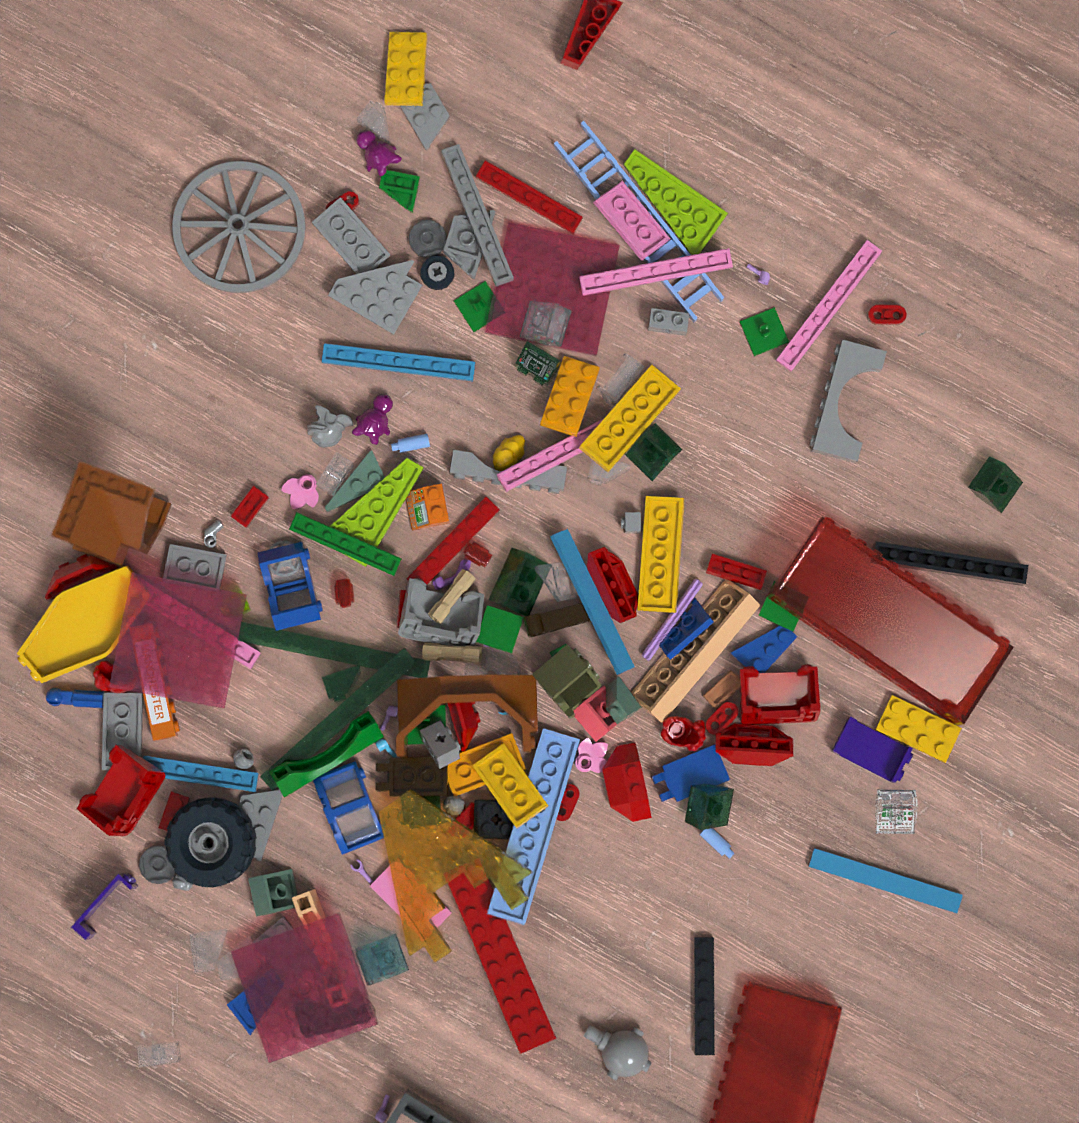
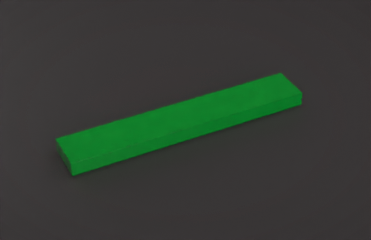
(345, 544)

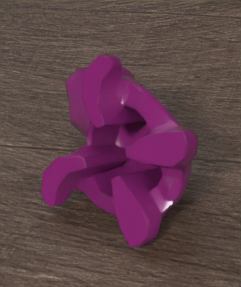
(377, 153)
(374, 420)

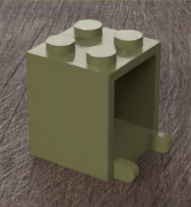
(568, 679)

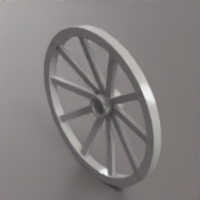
(224, 168)

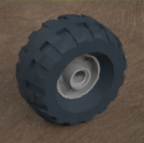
(190, 846)

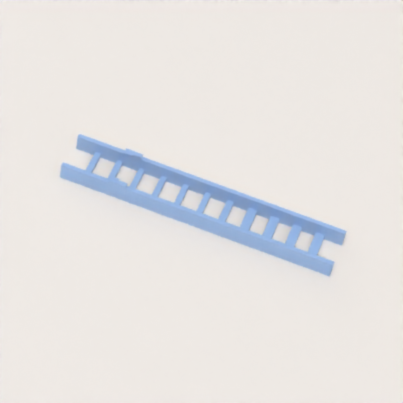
(674, 242)

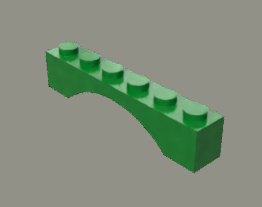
(296, 774)

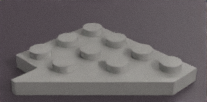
(379, 294)

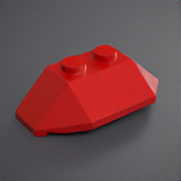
(77, 573)
(613, 584)
(464, 722)
(754, 745)
(626, 783)

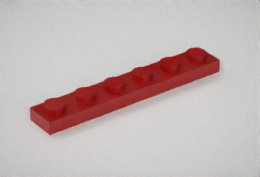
(529, 197)
(455, 541)

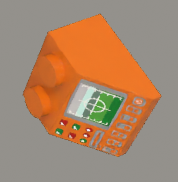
(427, 507)

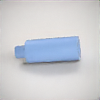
(411, 443)
(717, 842)

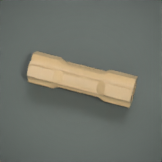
(460, 585)
(465, 654)

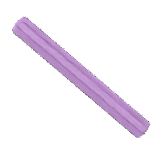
(672, 619)

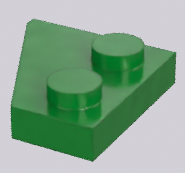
(400, 188)

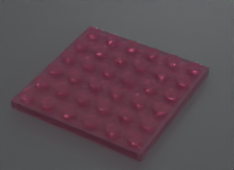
(548, 270)
(178, 640)
(304, 987)

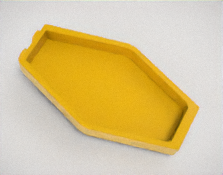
(77, 627)

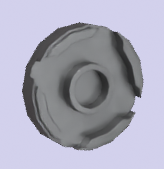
(427, 238)
(155, 865)

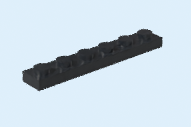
(704, 995)

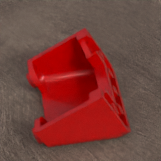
(779, 696)
(122, 793)

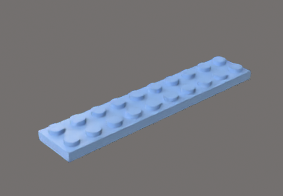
(531, 840)

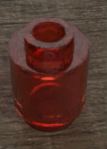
(477, 554)
(344, 593)

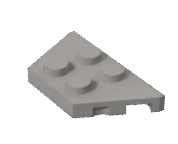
(429, 118)
(463, 246)
(262, 811)

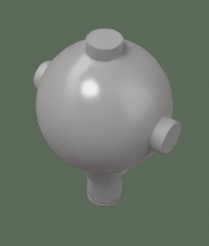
(622, 1052)

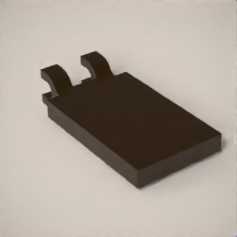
(414, 774)

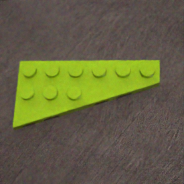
(684, 209)
(377, 509)

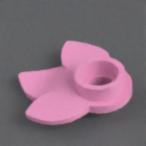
(299, 494)
(593, 753)

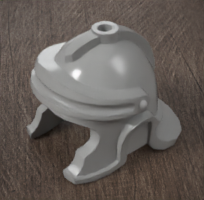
(328, 428)

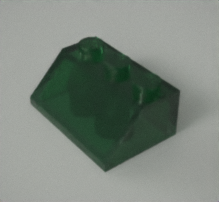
(518, 583)

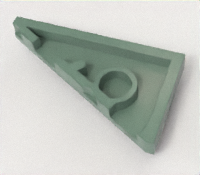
(359, 483)

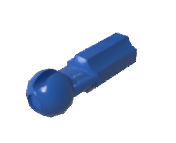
(77, 698)

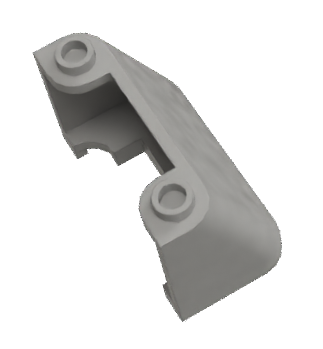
(459, 627)

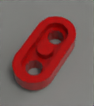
(886, 313)
(721, 718)
(568, 803)

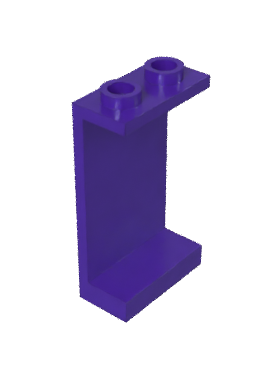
(872, 750)
(84, 929)

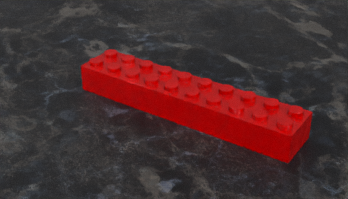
(503, 965)

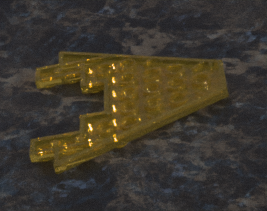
(429, 851)

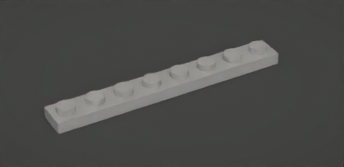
(477, 215)

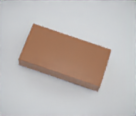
(722, 690)

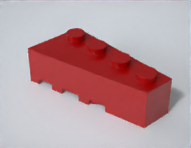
(588, 27)

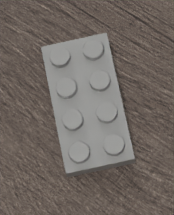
(350, 238)
(121, 724)

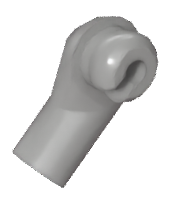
(210, 534)

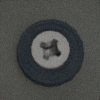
(440, 278)

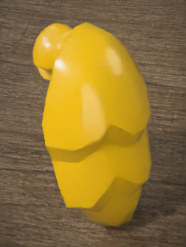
(509, 452)

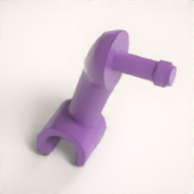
(439, 583)

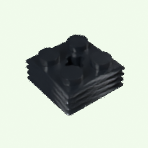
(483, 826)

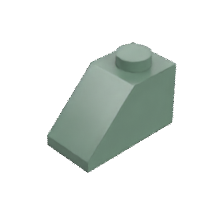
(620, 701)

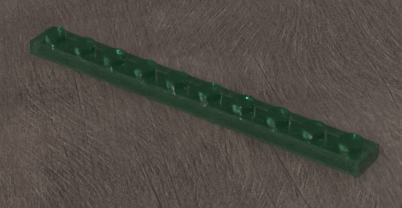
(324, 648)
(345, 712)

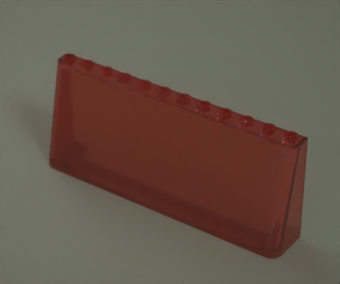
(890, 621)
(776, 1057)

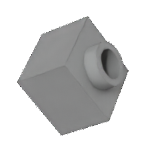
(631, 522)

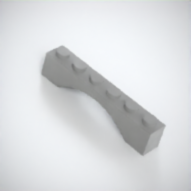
(468, 465)

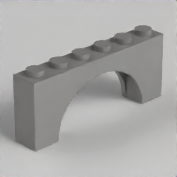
(830, 435)

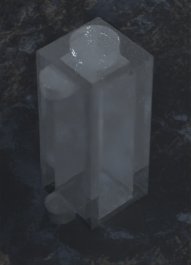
(621, 380)

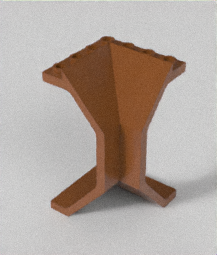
(109, 515)
(424, 695)

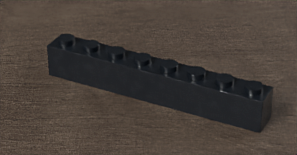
(954, 564)

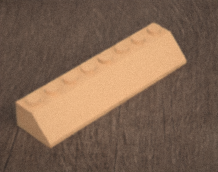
(672, 679)

